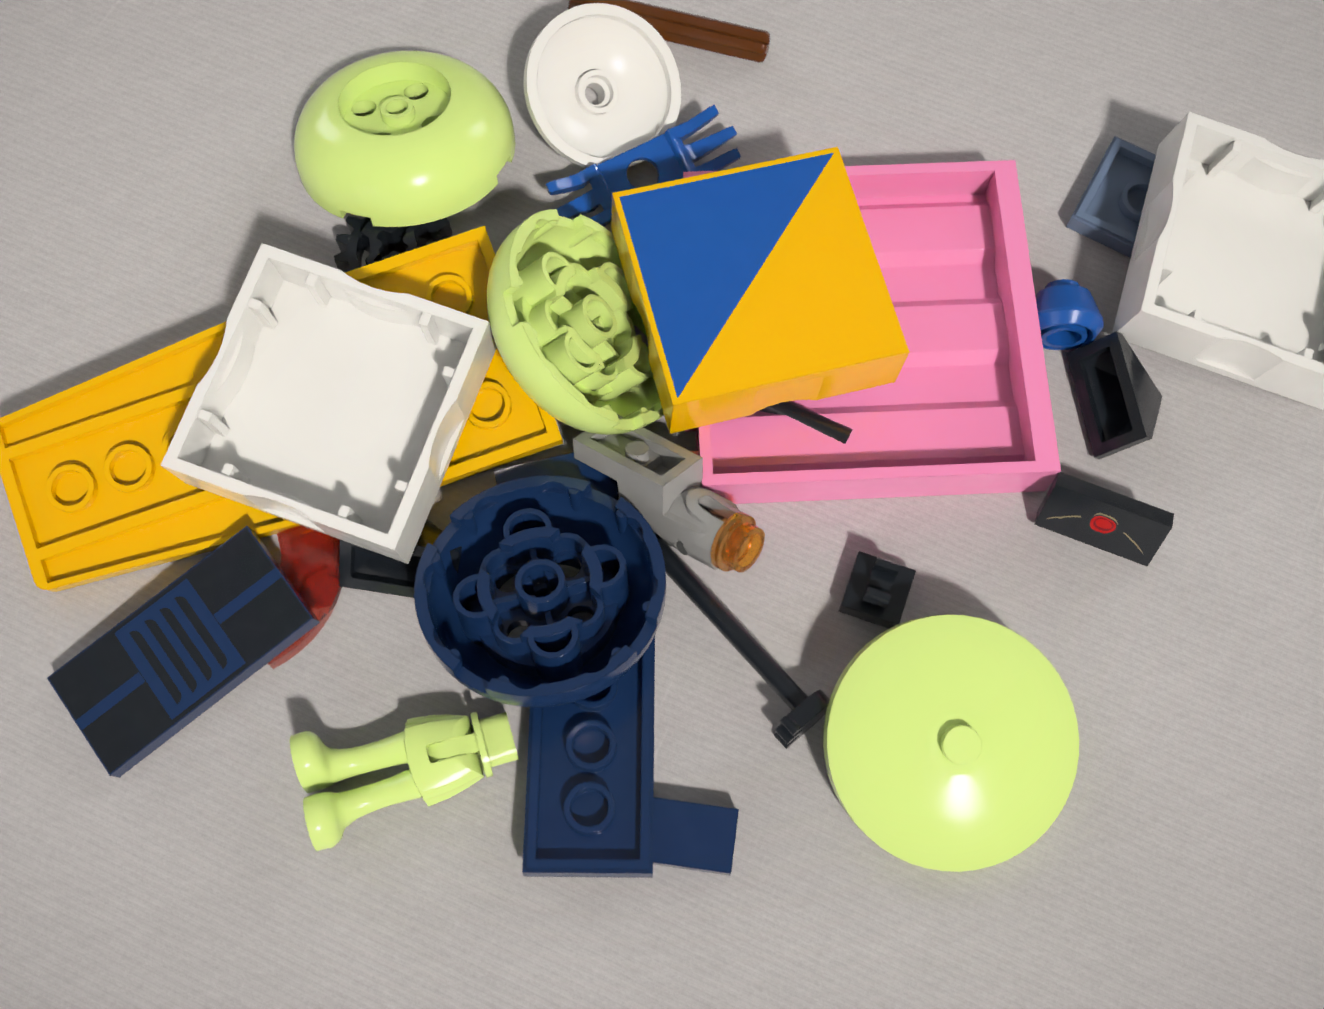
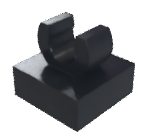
(877, 590)

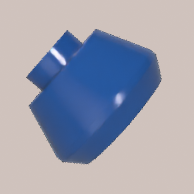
(1067, 315)

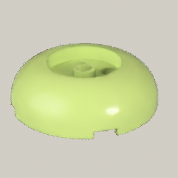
(403, 139)
(570, 323)

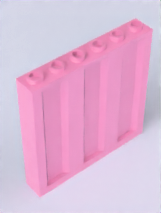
(975, 384)

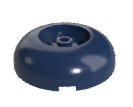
(527, 532)

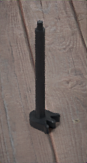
(805, 710)

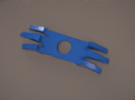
(664, 152)

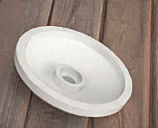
(618, 59)

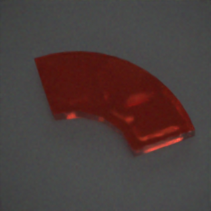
(313, 568)

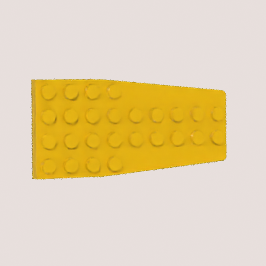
(90, 458)

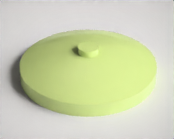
(951, 742)

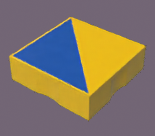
(756, 288)

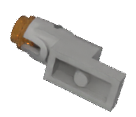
(668, 492)

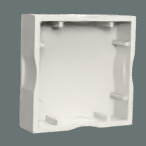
(1231, 260)
(333, 403)

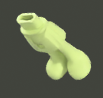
(442, 758)

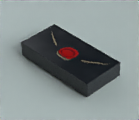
(1104, 519)

